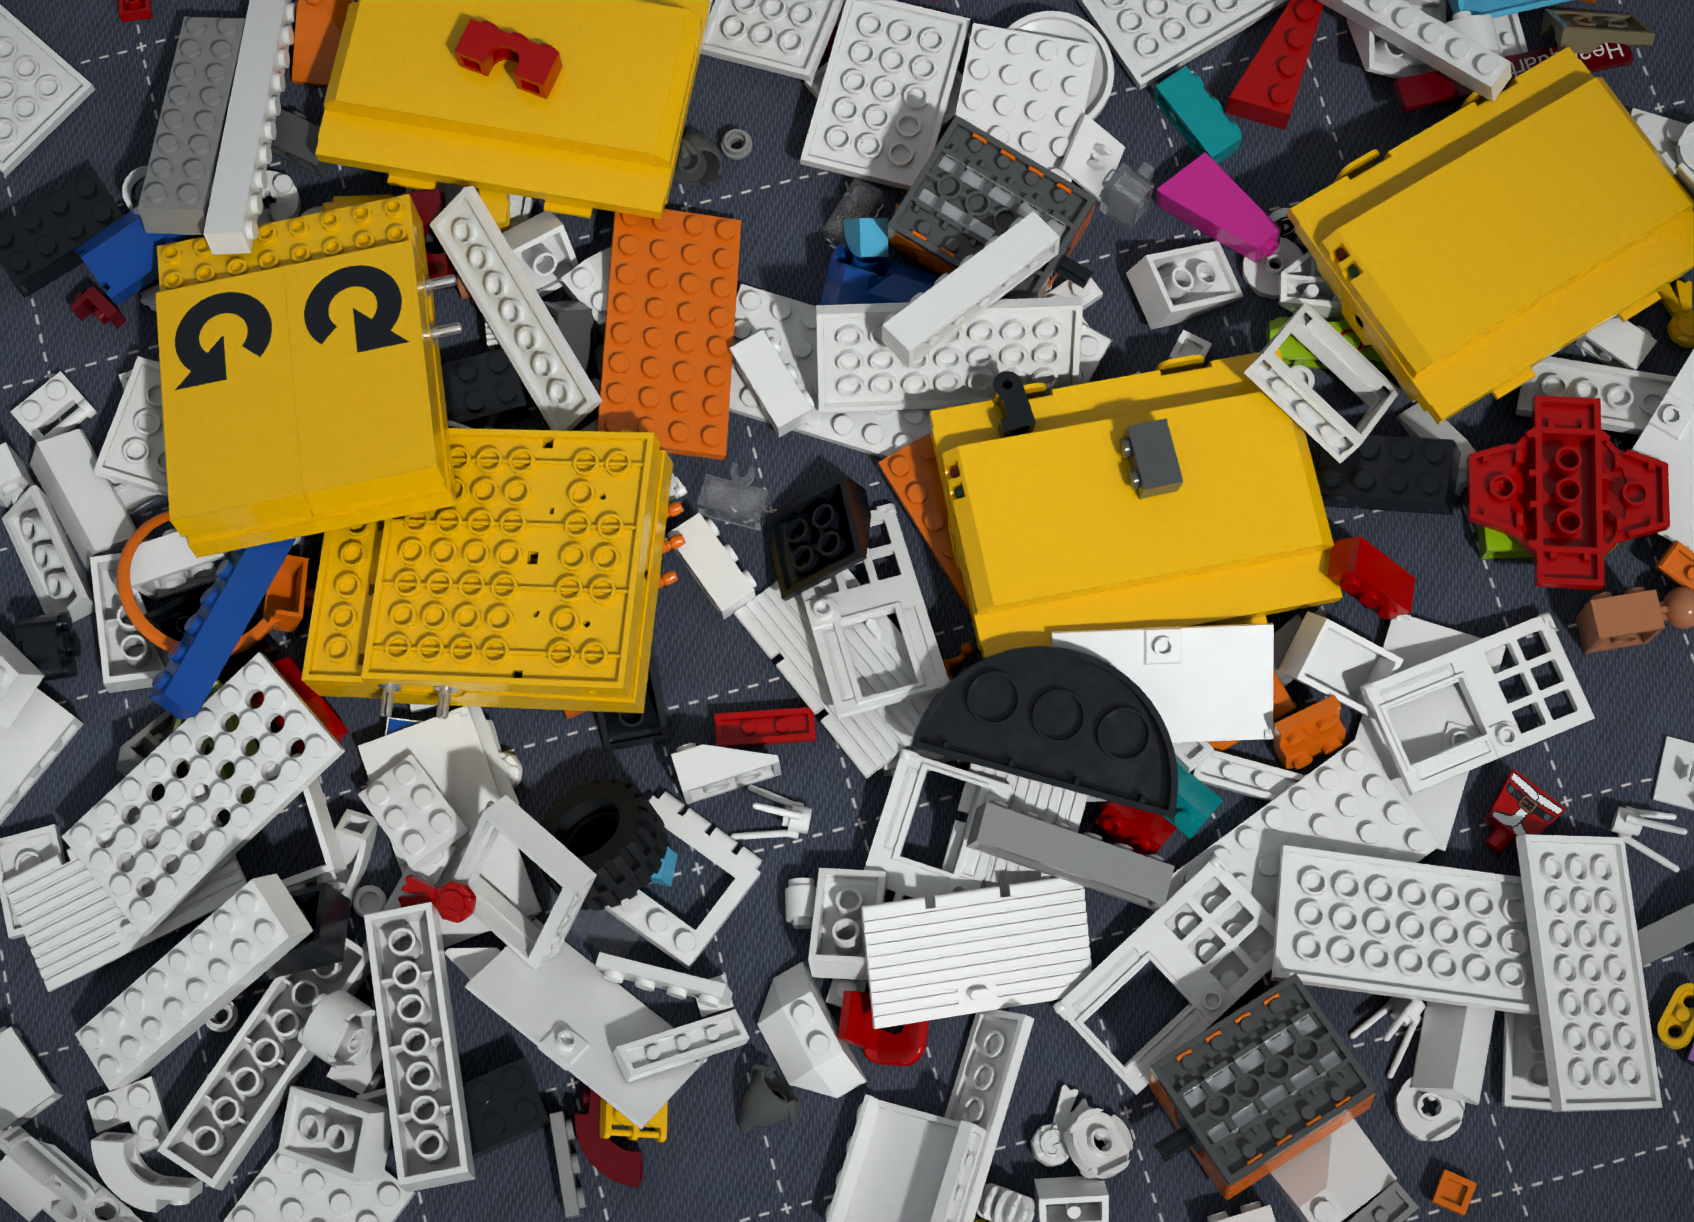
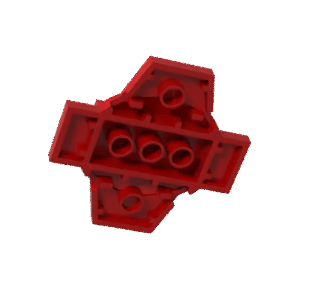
(1567, 492)

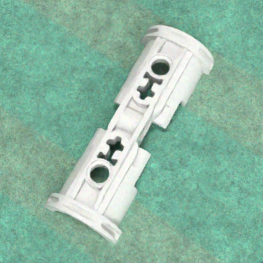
(44, 1178)

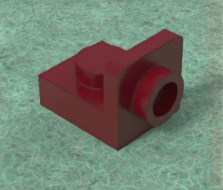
(94, 302)

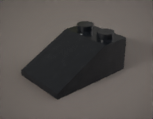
(636, 729)

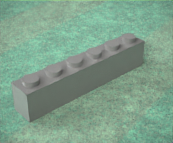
(1070, 855)

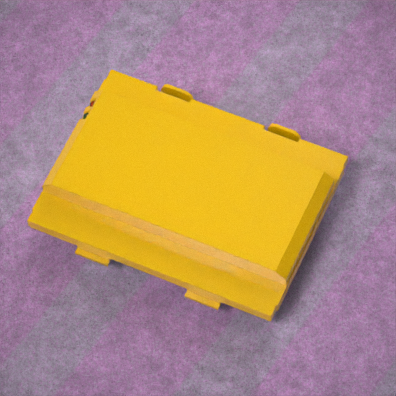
(596, 141)
(1500, 235)
(1066, 543)

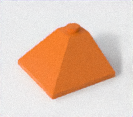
(317, 40)

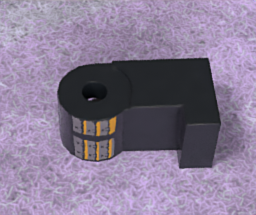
(1014, 405)

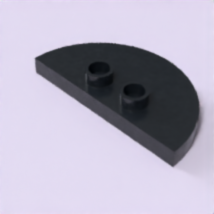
(1057, 723)

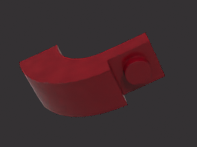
(609, 1159)

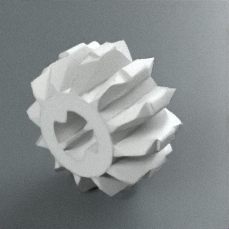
(1005, 1205)

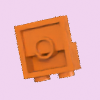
(1309, 734)

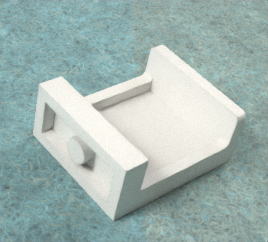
(23, 1083)

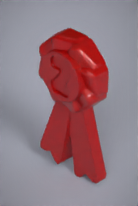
(453, 900)

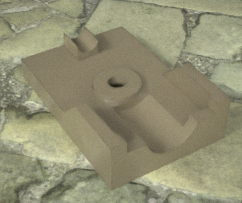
(1588, 30)

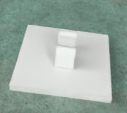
(1091, 156)
(1676, 774)

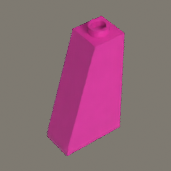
(1219, 208)

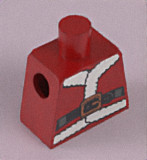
(1517, 811)

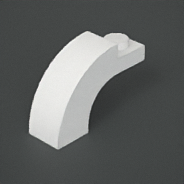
(356, 840)
(131, 1179)

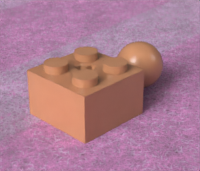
(1632, 618)

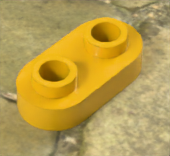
(1678, 1016)

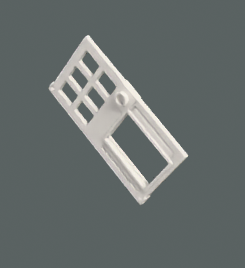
(873, 600)
(1485, 699)
(913, 877)
(1171, 956)

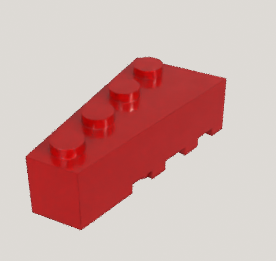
(1275, 73)

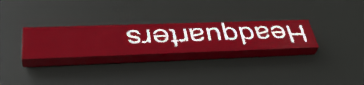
(1437, 88)

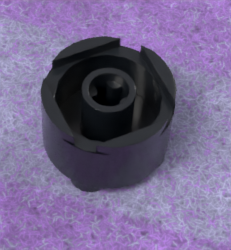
(50, 644)

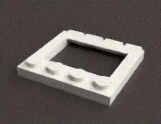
(662, 926)

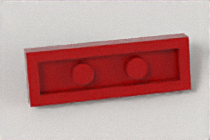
(765, 727)

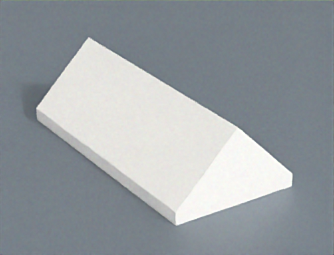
(81, 500)
(48, 556)
(1453, 1051)

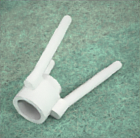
(794, 815)
(1629, 822)
(1404, 1012)

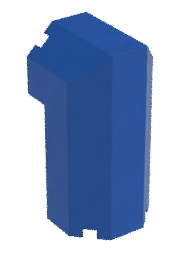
(125, 256)
(871, 280)

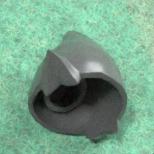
(698, 159)
(767, 1100)

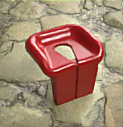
(878, 1044)

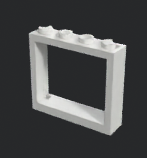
(1303, 402)
(325, 833)
(549, 854)

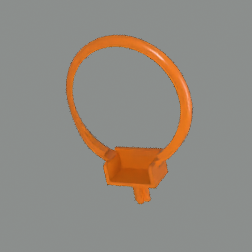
(282, 602)

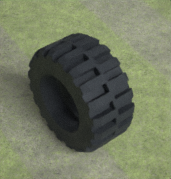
(627, 857)

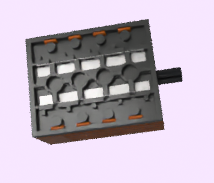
(976, 191)
(1259, 1088)

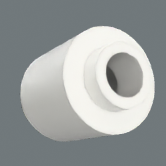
(800, 902)

